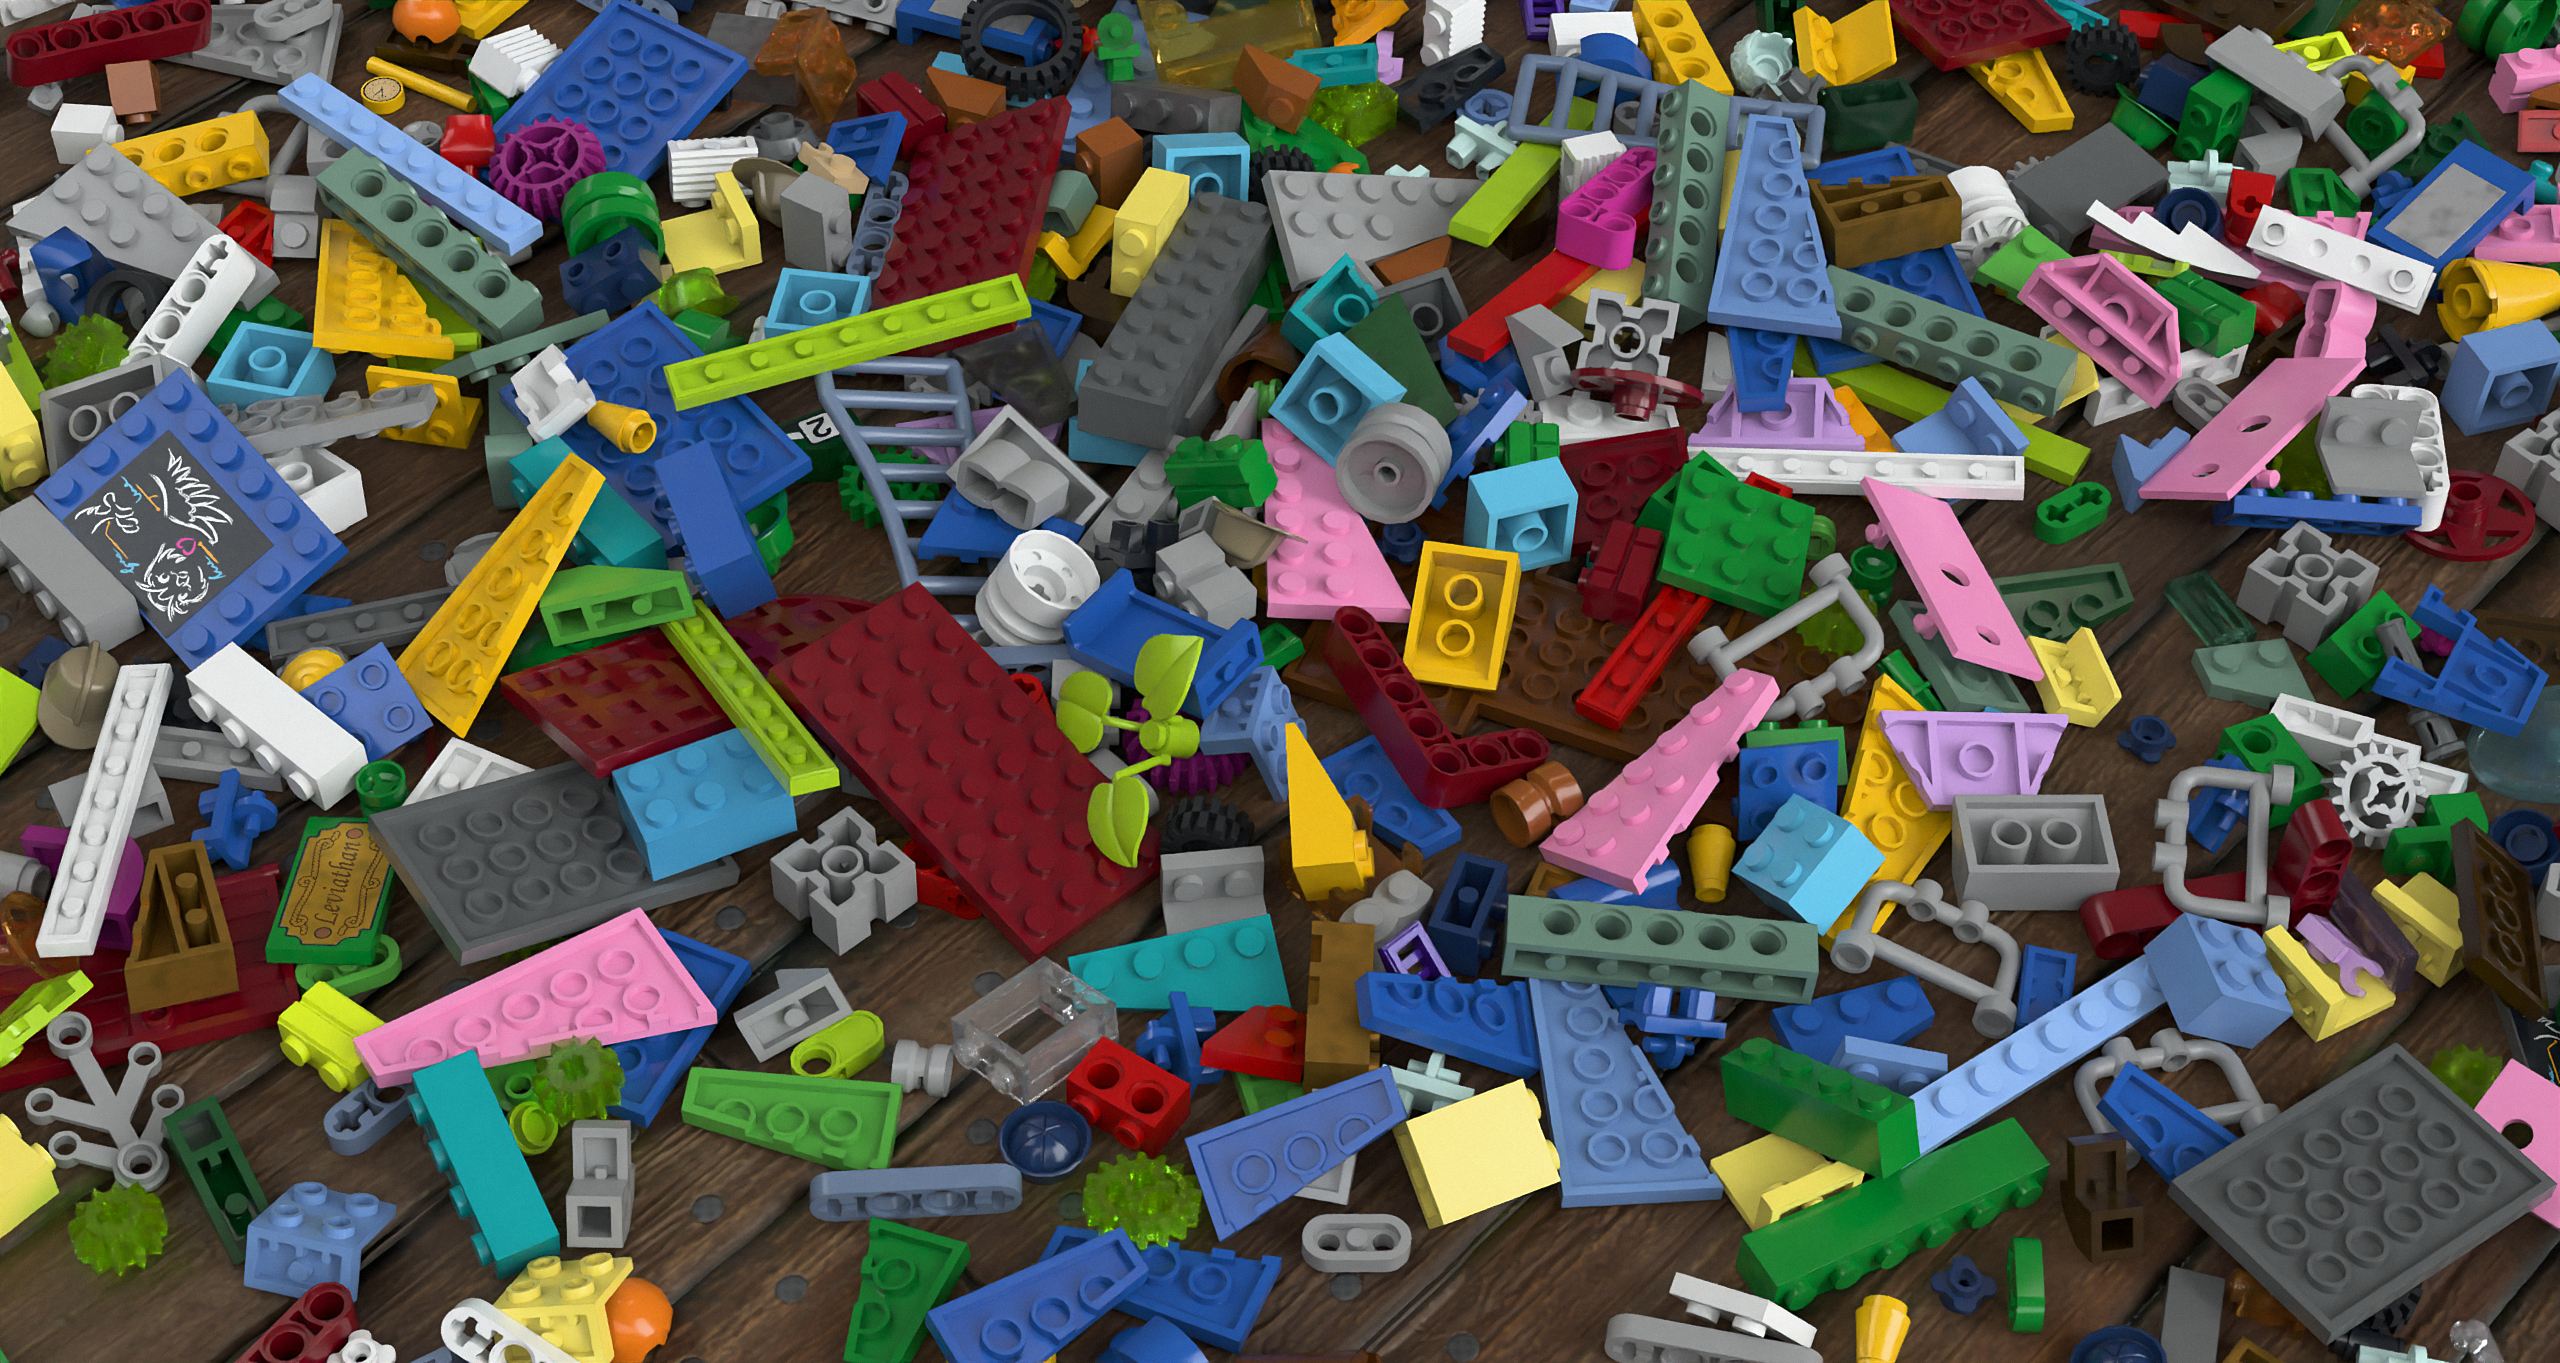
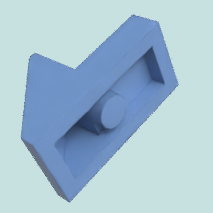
(2136, 464)

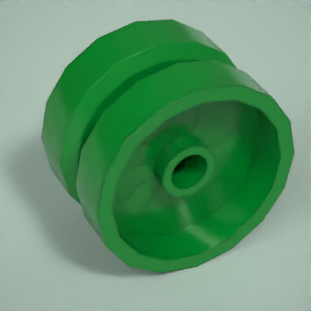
(2506, 25)
(605, 206)

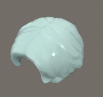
(1760, 60)

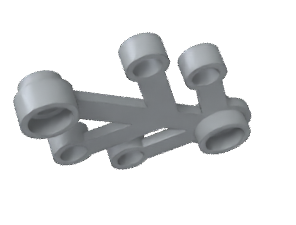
(109, 1112)

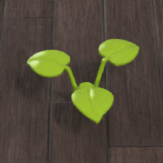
(1163, 675)

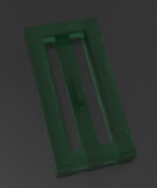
(2203, 613)

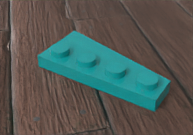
(1215, 966)

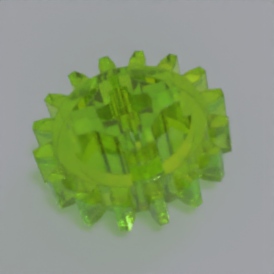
(85, 351)
(1143, 1199)

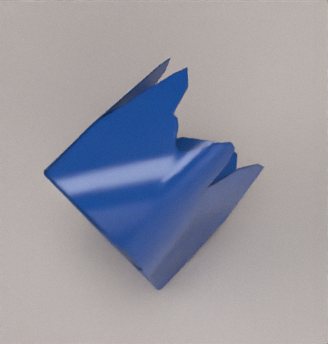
(69, 254)

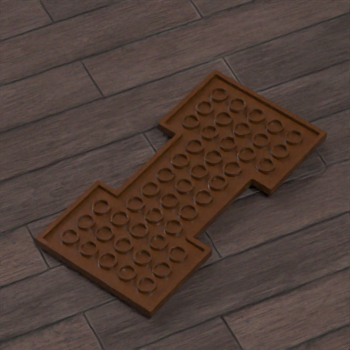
(1559, 652)

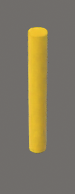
(422, 84)

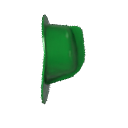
(2138, 122)
(772, 530)

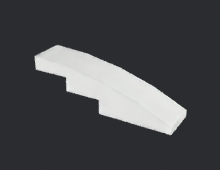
(2189, 246)
(2327, 730)

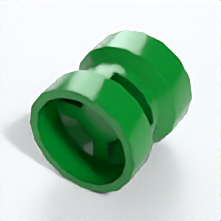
(1873, 571)
(381, 787)

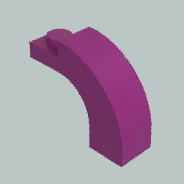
(123, 908)

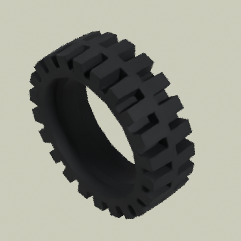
(1022, 79)

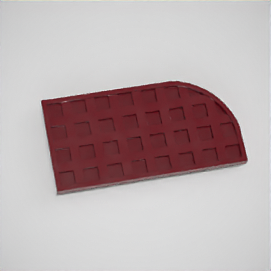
(644, 698)

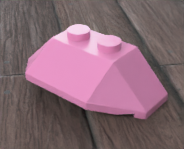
(2111, 320)

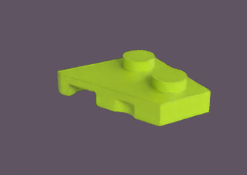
(2147, 267)
(36, 1009)

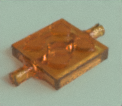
(2395, 29)

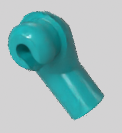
(2544, 191)

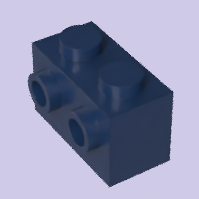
(2167, 84)
(611, 273)
(1469, 913)

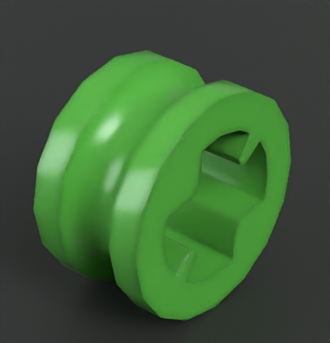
(1266, 396)
(1825, 546)

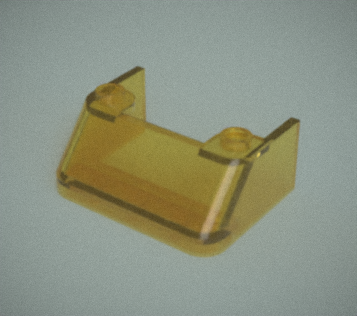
(1210, 49)

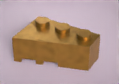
(1885, 220)
(180, 933)
(1334, 1040)

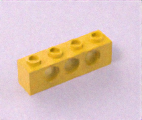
(1677, 45)
(202, 153)

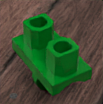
(1116, 46)

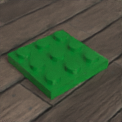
(1735, 542)

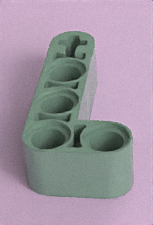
(505, 442)

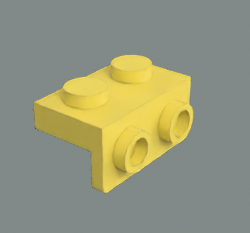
(2075, 678)

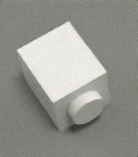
(83, 128)

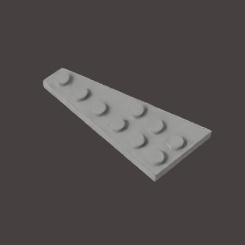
(241, 52)
(1359, 214)
(128, 220)
(298, 421)

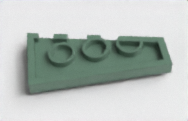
(517, 351)

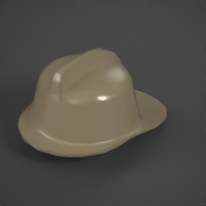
(767, 181)
(1245, 538)
(77, 696)

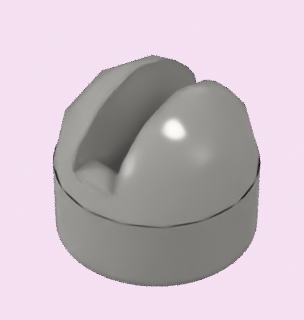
(40, 319)

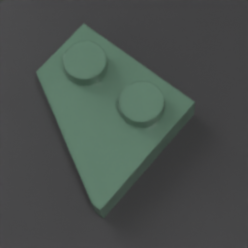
(2250, 672)

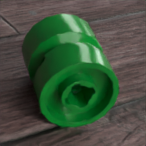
(2374, 121)

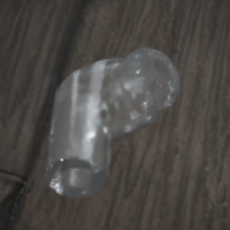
(2476, 1339)

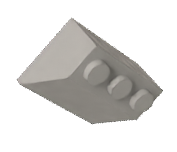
(2279, 80)
(87, 407)
(1084, 496)
(2032, 850)

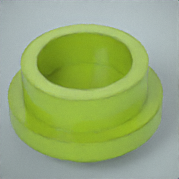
(532, 1128)

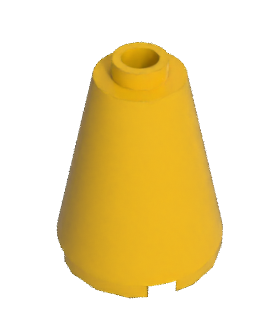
(2494, 295)

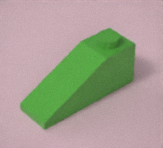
(612, 600)

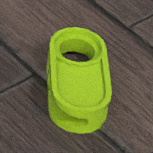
(845, 1045)

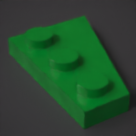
(901, 1281)

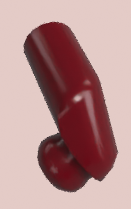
(8, 262)

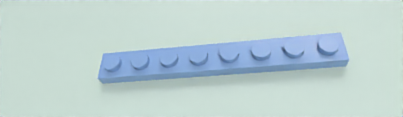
(408, 160)
(2035, 1053)

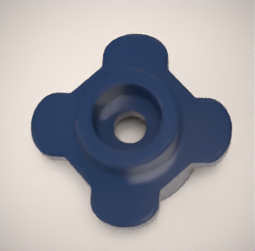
(1402, 542)
(2147, 738)
(1960, 1298)

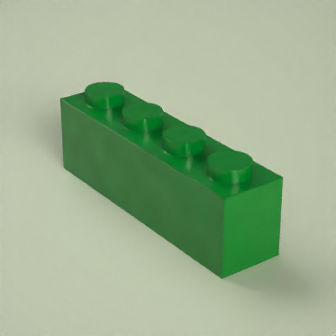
(1821, 1107)

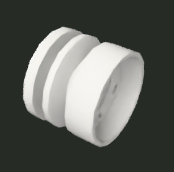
(1988, 216)
(1035, 589)

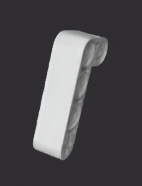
(196, 305)
(2426, 448)

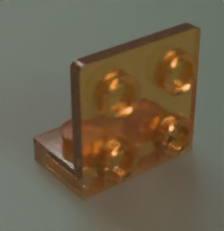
(813, 49)

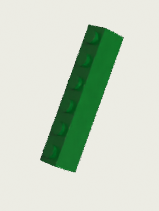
(1893, 1217)

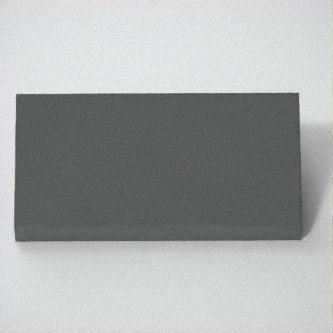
(1432, 306)

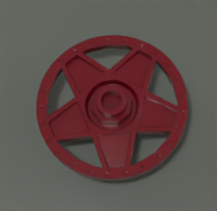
(1635, 392)
(2473, 514)

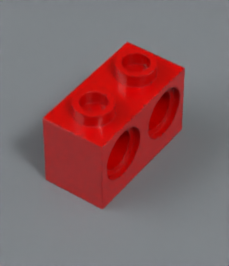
(1131, 1090)

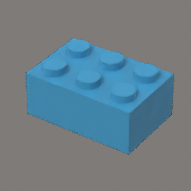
(701, 803)

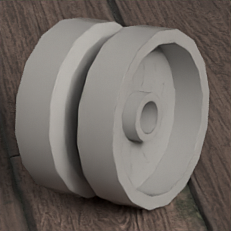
(1393, 463)

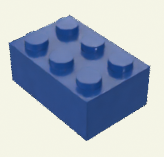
(713, 531)

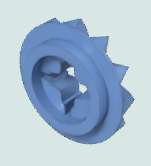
(1493, 101)

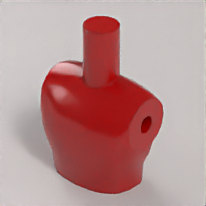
(468, 142)
(2275, 306)

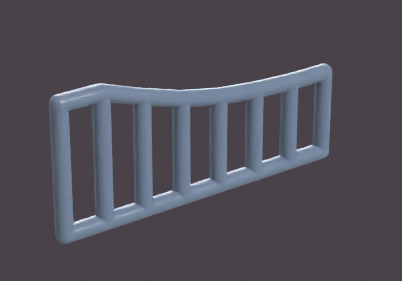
(1650, 91)
(878, 474)

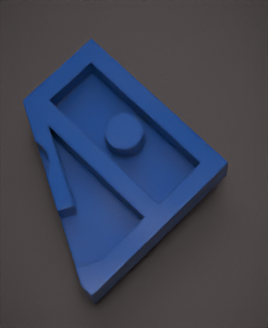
(870, 143)

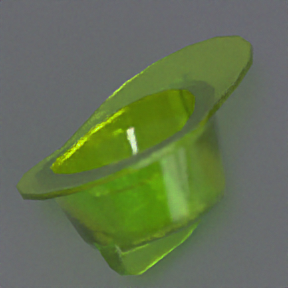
(695, 290)

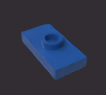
(2043, 983)

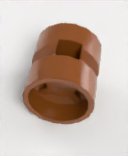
(1533, 807)

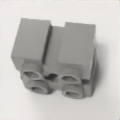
(1648, 325)
(2533, 466)
(1201, 583)
(2306, 585)
(844, 880)

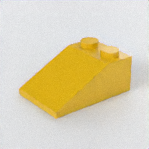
(1462, 615)
(1324, 836)

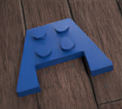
(2479, 681)

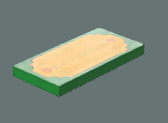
(333, 897)

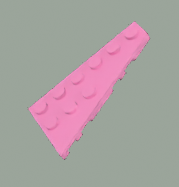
(1341, 557)
(1660, 793)
(602, 984)

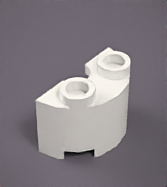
(551, 394)

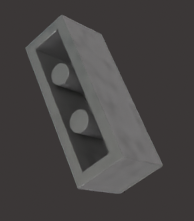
(1175, 107)

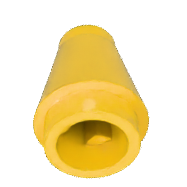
(624, 426)
(1710, 860)
(1880, 1329)

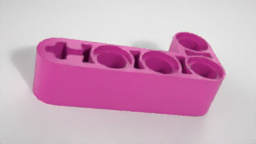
(1598, 217)

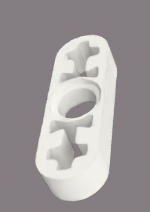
(490, 1322)

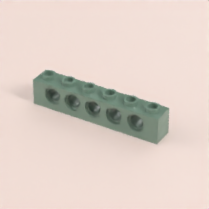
(348, 191)
(1686, 200)
(1952, 343)
(1660, 946)

